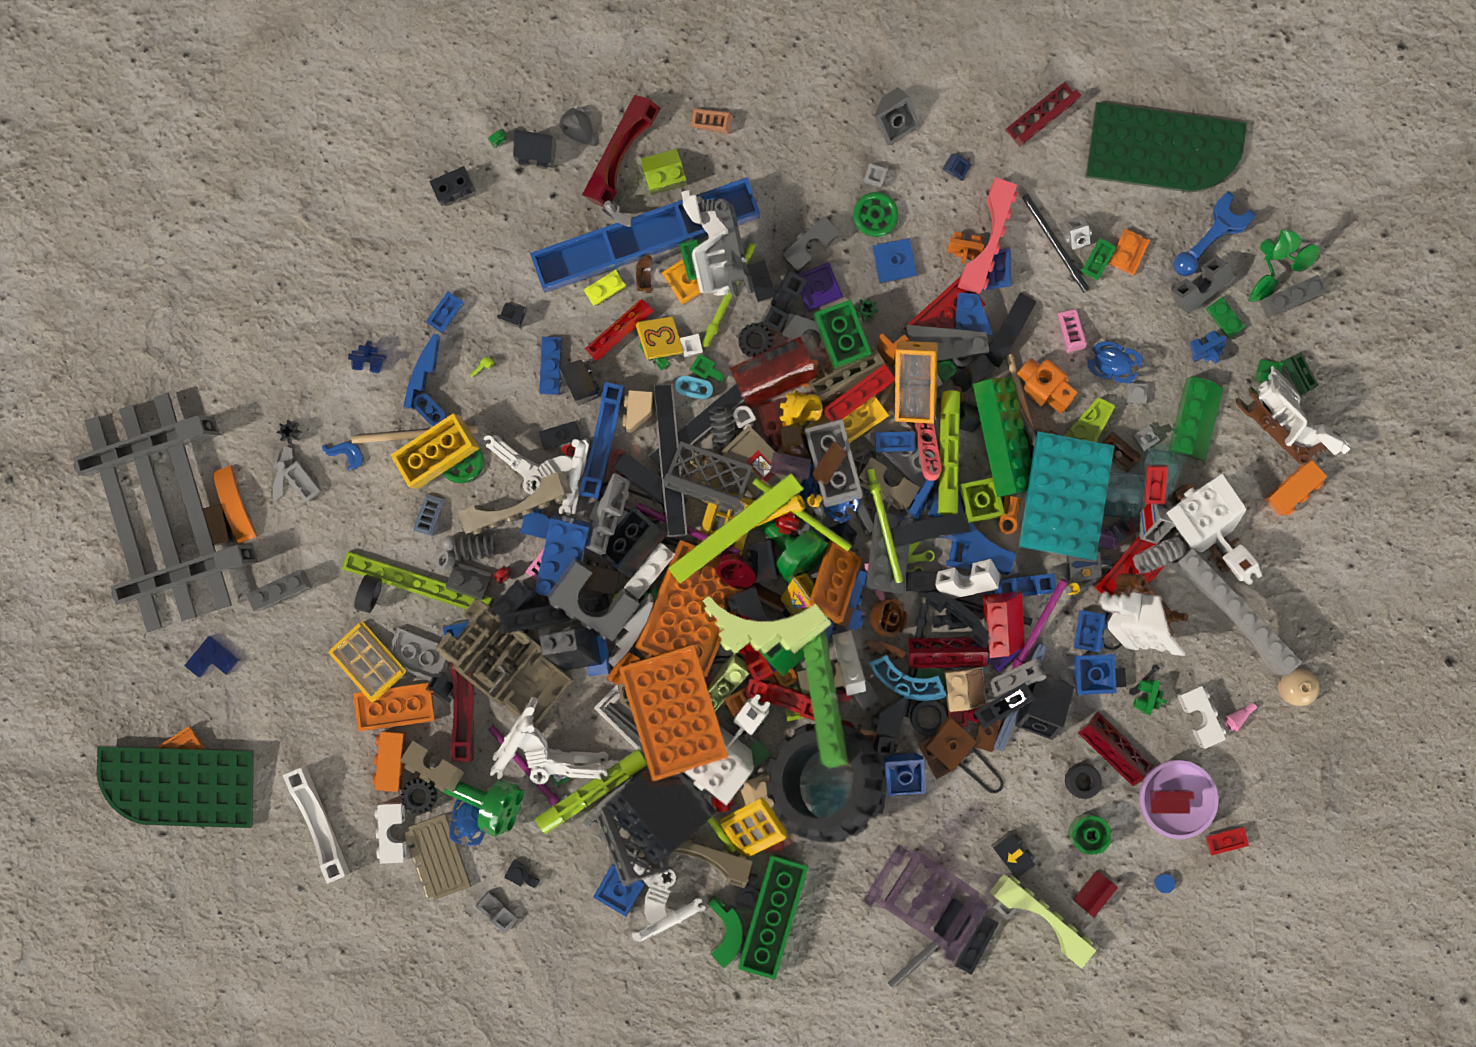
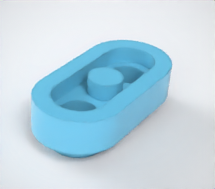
(694, 387)

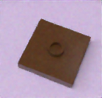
(950, 744)

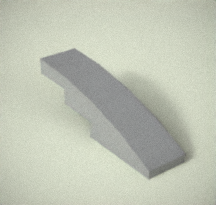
(608, 511)
(631, 630)

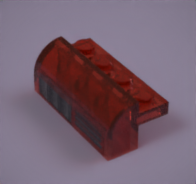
(774, 372)

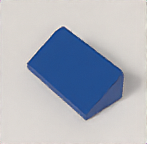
(604, 668)

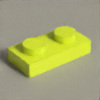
(604, 288)

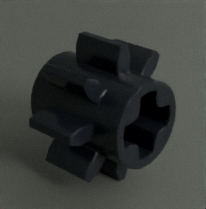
(292, 436)

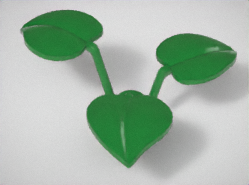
(1287, 243)

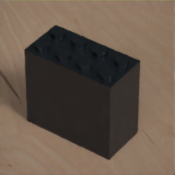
(660, 812)

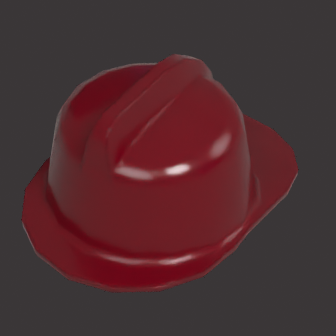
(735, 571)

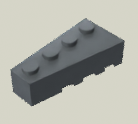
(951, 342)

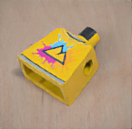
(797, 595)

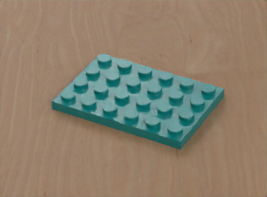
(1066, 496)

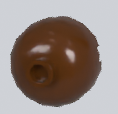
(888, 617)

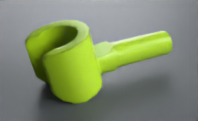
(485, 362)

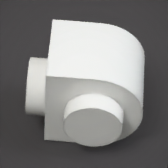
(744, 417)

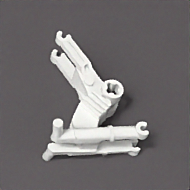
(531, 471)
(540, 756)
(655, 905)

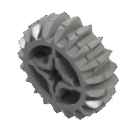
(1159, 555)

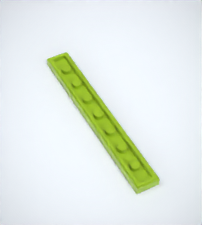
(735, 528)
(408, 580)

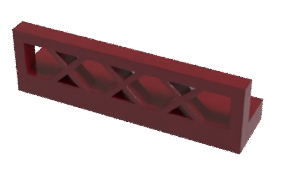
(1048, 116)
(947, 655)
(1113, 751)

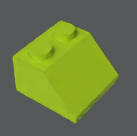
(663, 172)
(981, 500)

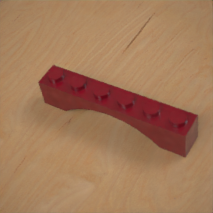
(635, 120)
(463, 719)

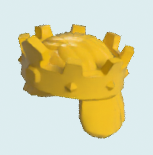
(801, 408)

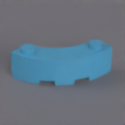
(906, 686)

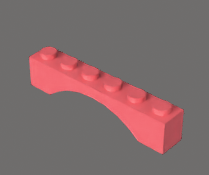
(999, 202)

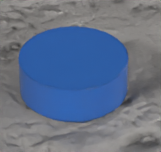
(1164, 883)

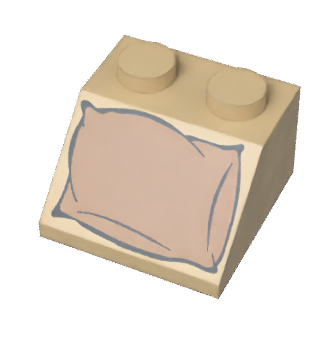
(965, 688)

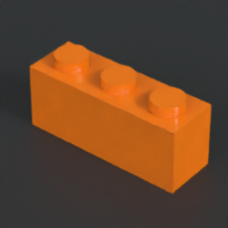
(1295, 488)
(388, 763)

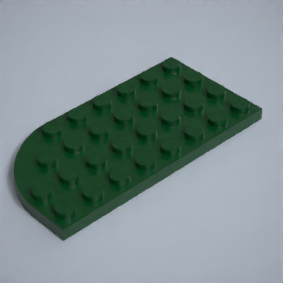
(1162, 148)
(178, 785)

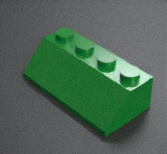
(1196, 418)

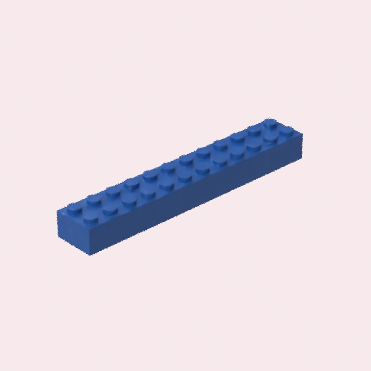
(622, 245)

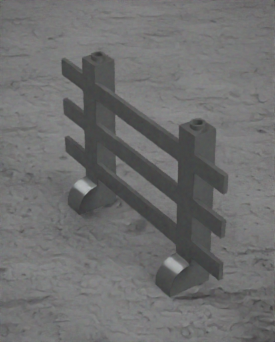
(176, 574)

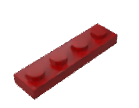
(618, 330)
(859, 394)

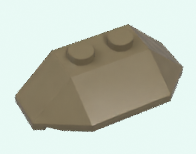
(834, 383)

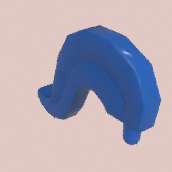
(352, 452)

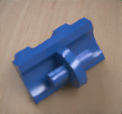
(1210, 350)

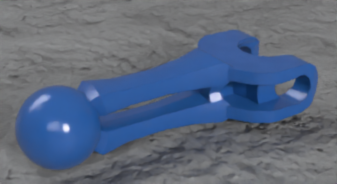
(1224, 222)

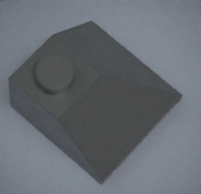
(896, 116)

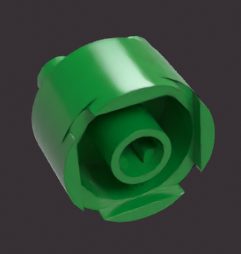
(1099, 828)

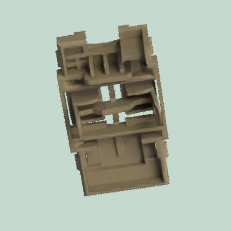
(527, 681)

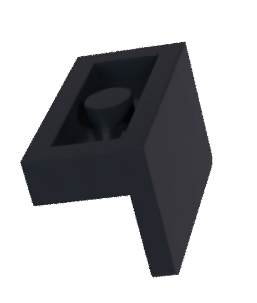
(948, 918)

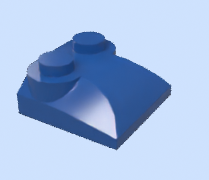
(1095, 674)
(905, 774)

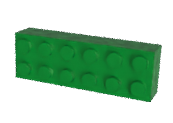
(1004, 435)
(773, 916)

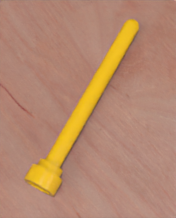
(795, 504)

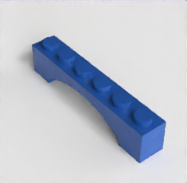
(602, 441)

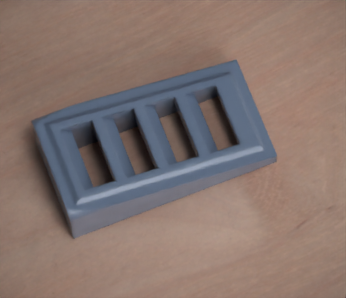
(417, 527)

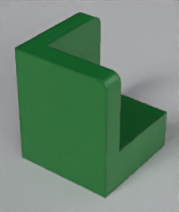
(1264, 370)

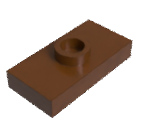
(987, 737)

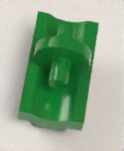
(1151, 688)

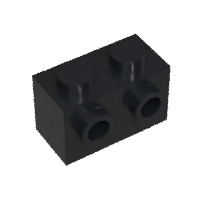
(453, 186)

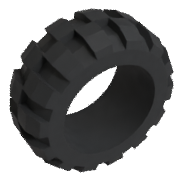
(862, 801)

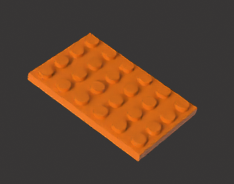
(680, 616)
(673, 713)

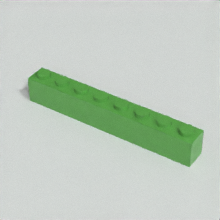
(824, 701)

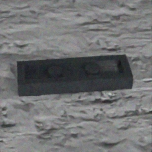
(976, 945)

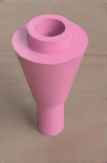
(1235, 720)

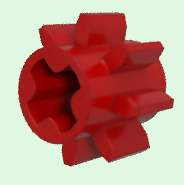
(787, 523)
(720, 806)

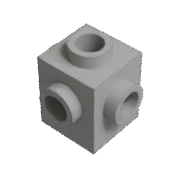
(1076, 232)

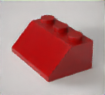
(1004, 623)

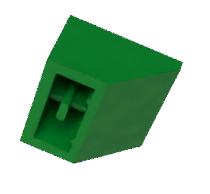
(783, 659)

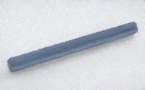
(1010, 720)

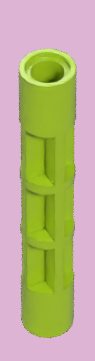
(949, 453)
(591, 791)

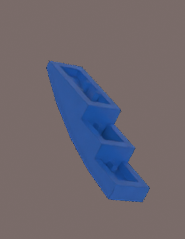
(425, 365)

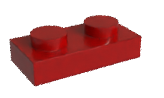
(1155, 484)
(1227, 840)

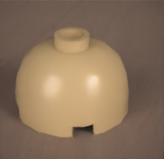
(1299, 687)

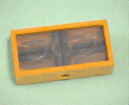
(916, 381)

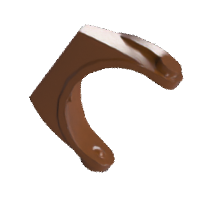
(645, 264)

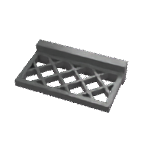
(701, 491)
(862, 514)
(619, 853)

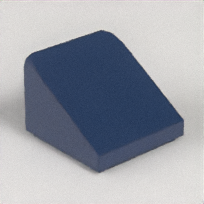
(957, 166)

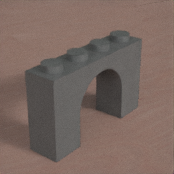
(606, 622)

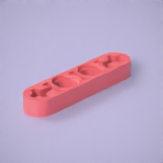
(931, 446)

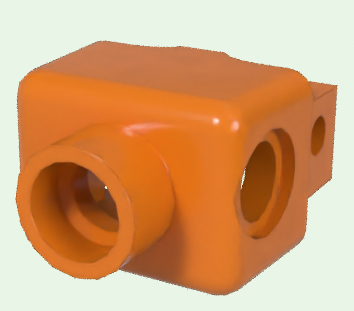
(1050, 392)

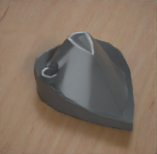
(578, 126)

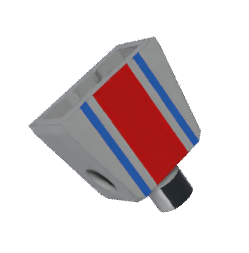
(1155, 522)

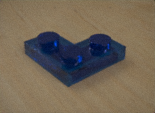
(211, 653)

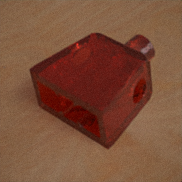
(769, 412)

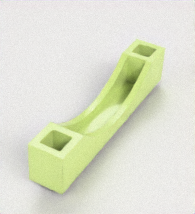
(1071, 944)

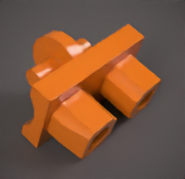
(963, 248)
(615, 675)

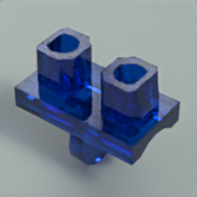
(359, 357)

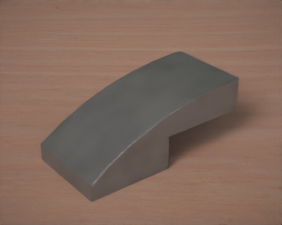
(496, 911)

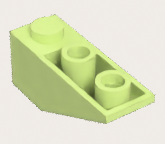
(727, 680)

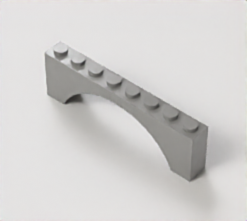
(1267, 643)

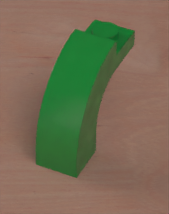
(731, 943)

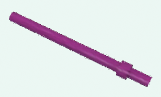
(691, 531)
(1040, 624)
(552, 798)

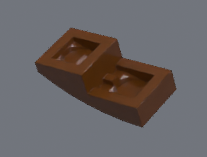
(937, 768)

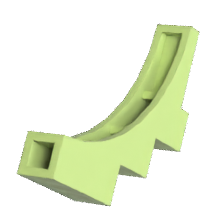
(790, 632)

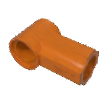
(1011, 509)

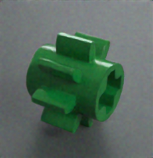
(868, 303)

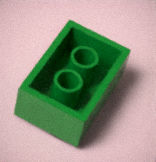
(842, 334)

